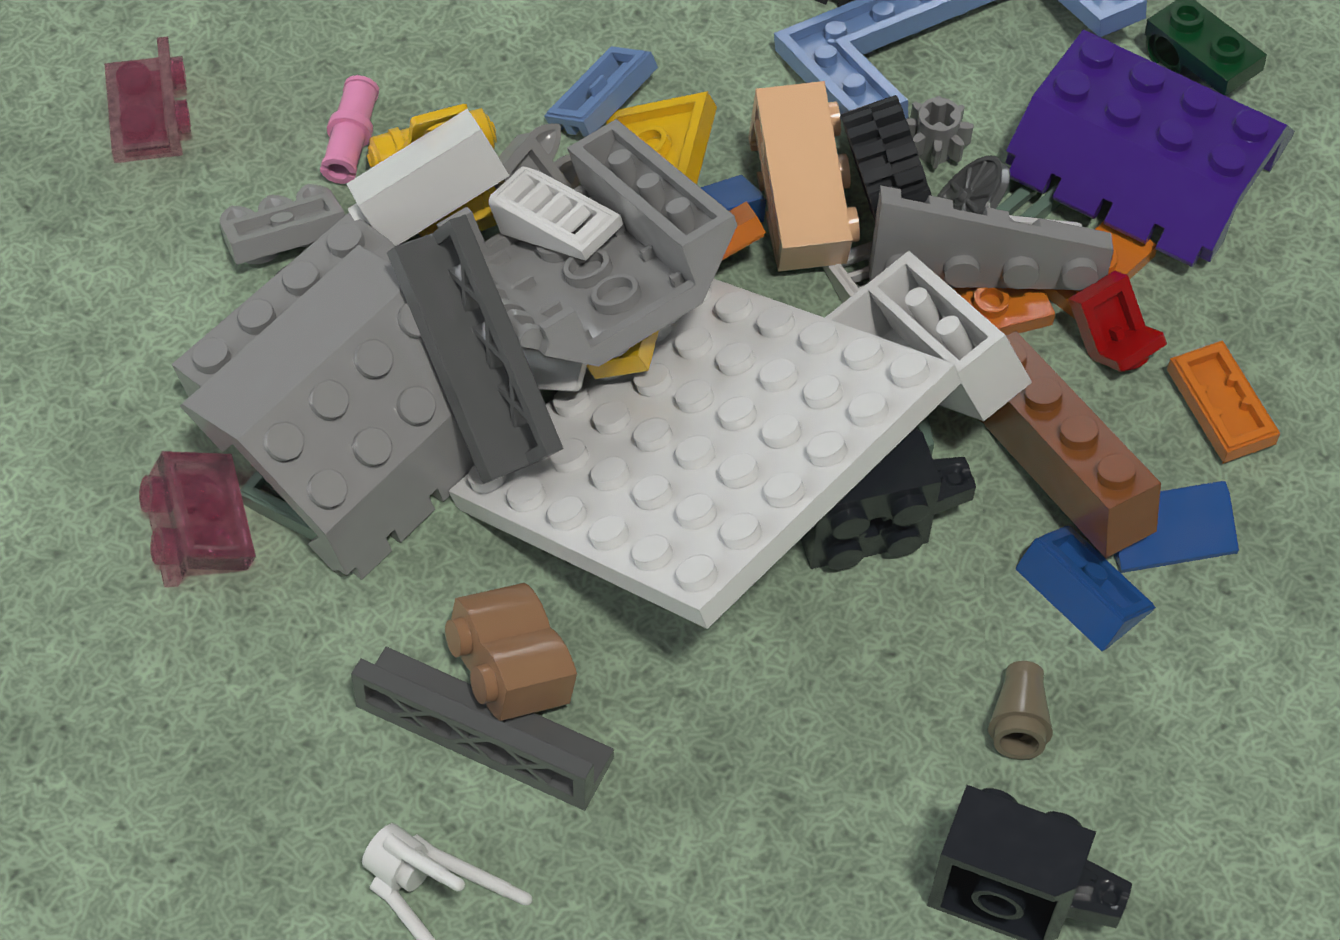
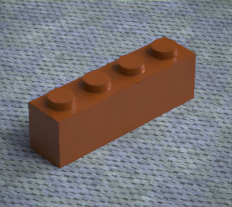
(1076, 458)

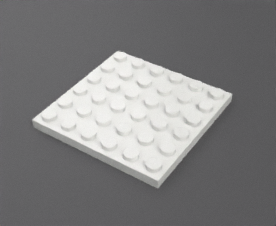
(717, 453)

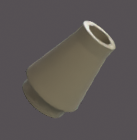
(1021, 716)

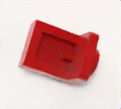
(1114, 324)

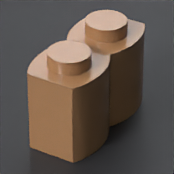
(511, 651)

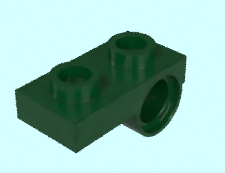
(1196, 39)

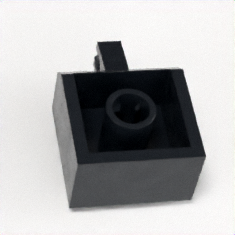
(890, 506)
(1022, 870)

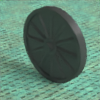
(978, 185)

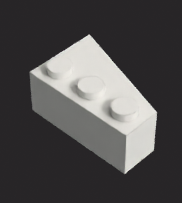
(925, 314)

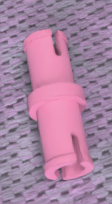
(349, 129)

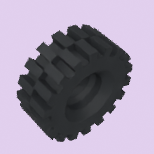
(885, 151)

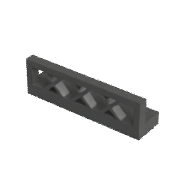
(475, 350)
(449, 715)

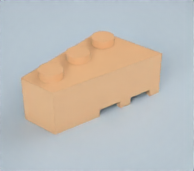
(803, 176)

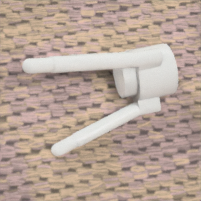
(405, 863)

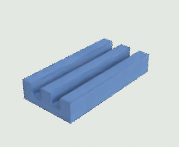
(602, 90)

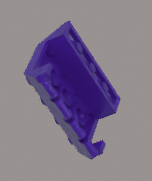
(1146, 144)

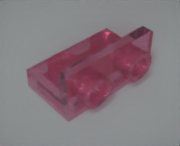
(144, 106)
(195, 515)

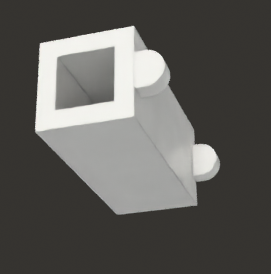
(427, 179)

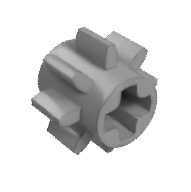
(939, 130)

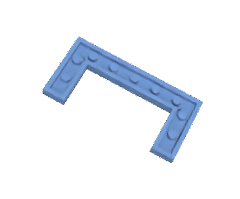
(834, 42)

